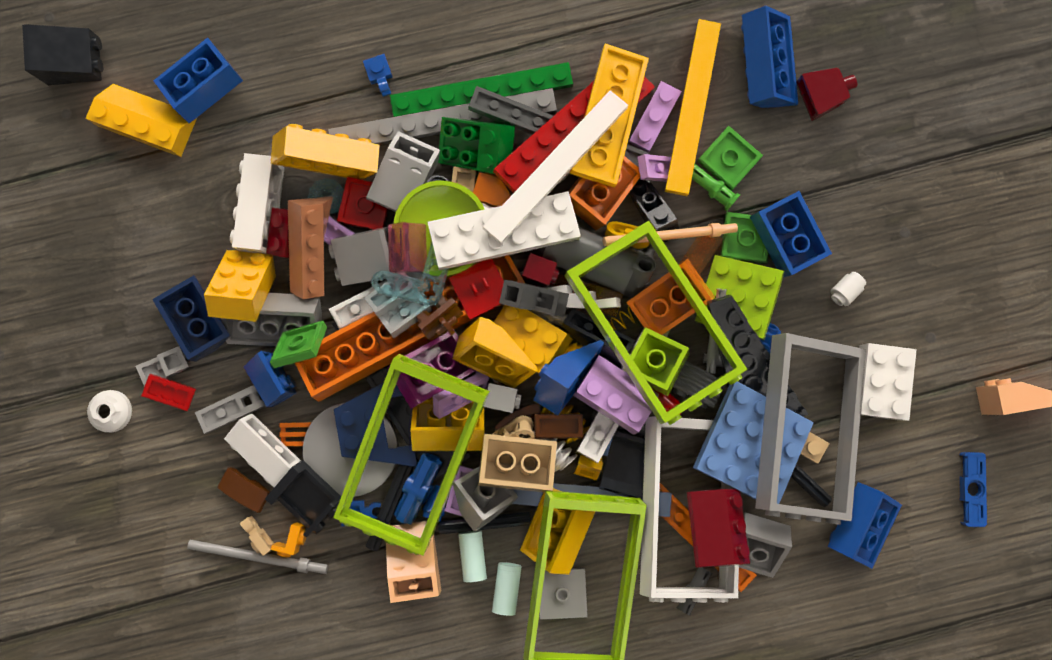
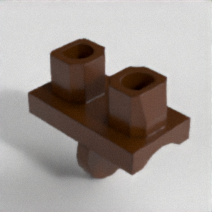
(441, 319)

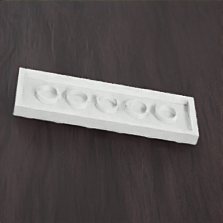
(463, 241)

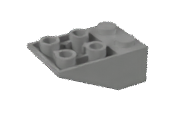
(403, 168)

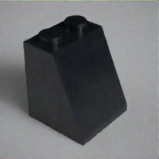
(62, 54)

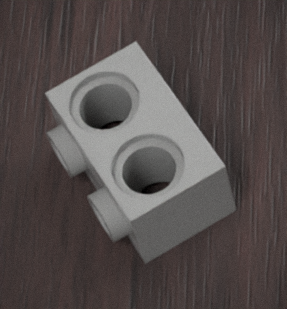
(503, 398)

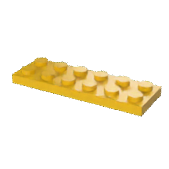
(623, 75)

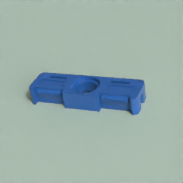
(974, 506)

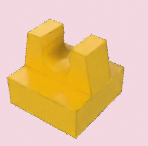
(588, 468)

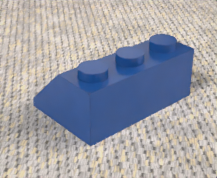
(870, 525)

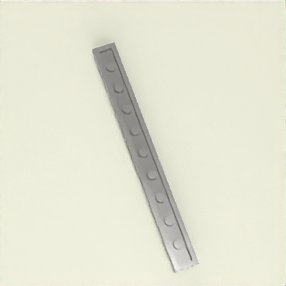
(429, 122)

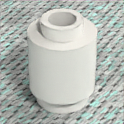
(848, 289)

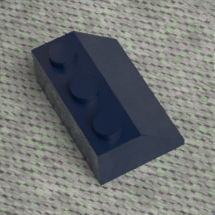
(188, 319)

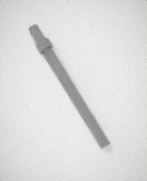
(302, 565)

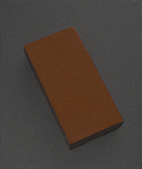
(559, 426)

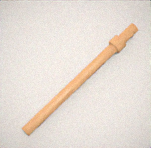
(711, 230)

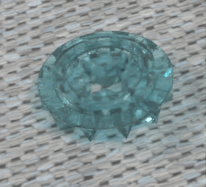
(329, 186)

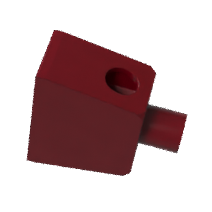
(825, 90)

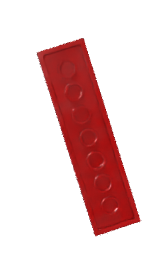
(532, 153)

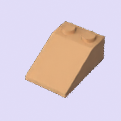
(1009, 397)

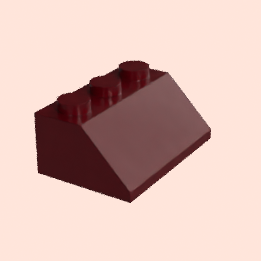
(718, 528)

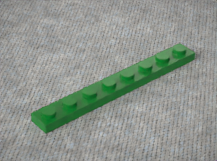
(460, 93)

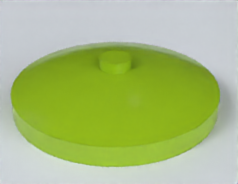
(435, 202)

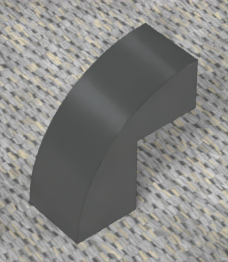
(534, 298)

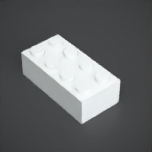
(256, 194)

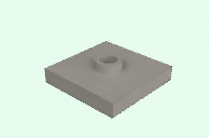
(564, 595)

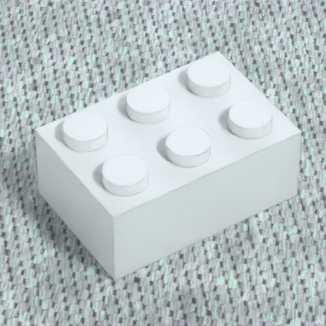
(887, 381)

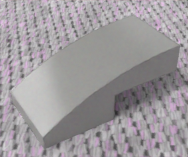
(164, 365)

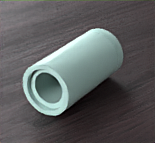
(472, 556)
(506, 588)

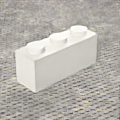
(261, 449)

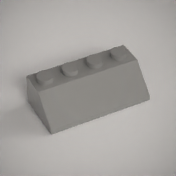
(277, 315)

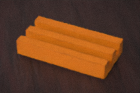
(283, 434)

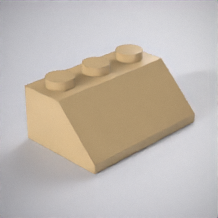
(517, 463)

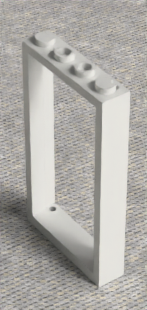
(727, 575)

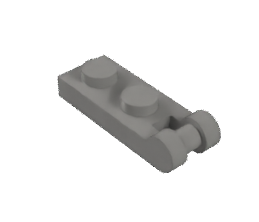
(229, 409)

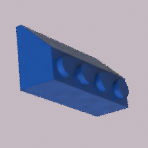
(769, 58)

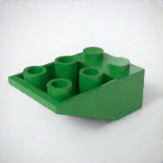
(474, 143)

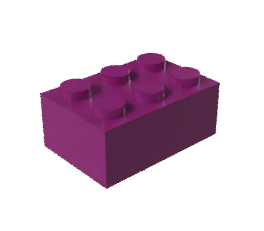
(437, 355)

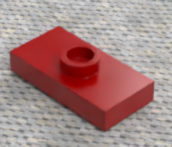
(168, 392)

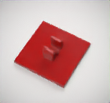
(478, 288)

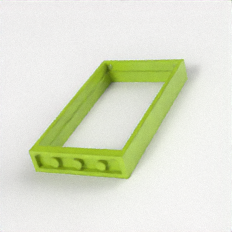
(647, 230)
(597, 503)

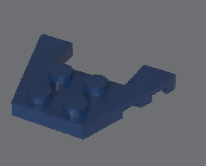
(351, 424)

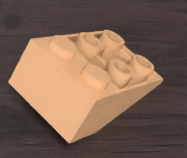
(411, 574)

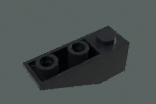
(653, 207)

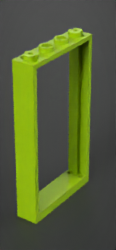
(437, 378)

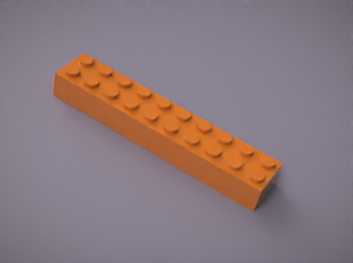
(368, 345)

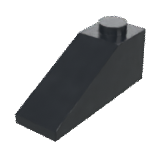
(586, 332)

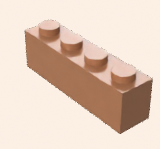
(306, 245)

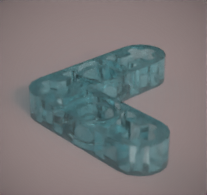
(419, 285)

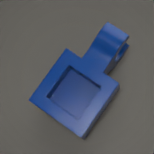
(379, 72)

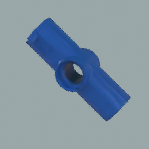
(417, 488)

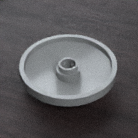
(323, 455)

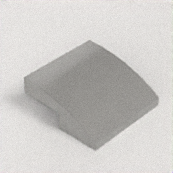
(394, 312)

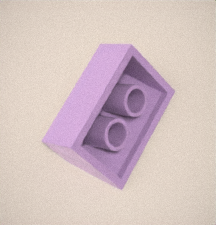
(614, 395)

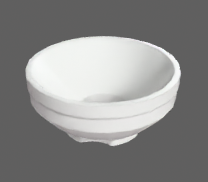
(119, 411)

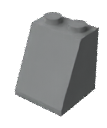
(360, 255)

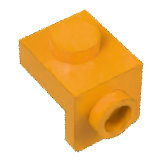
(294, 541)

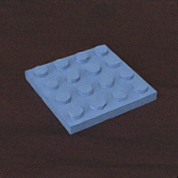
(735, 442)

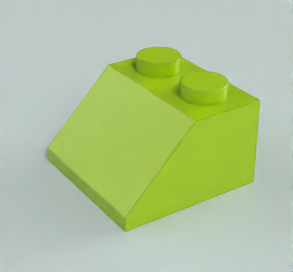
(659, 360)

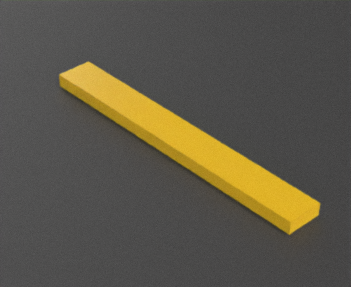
(692, 108)

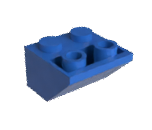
(270, 382)

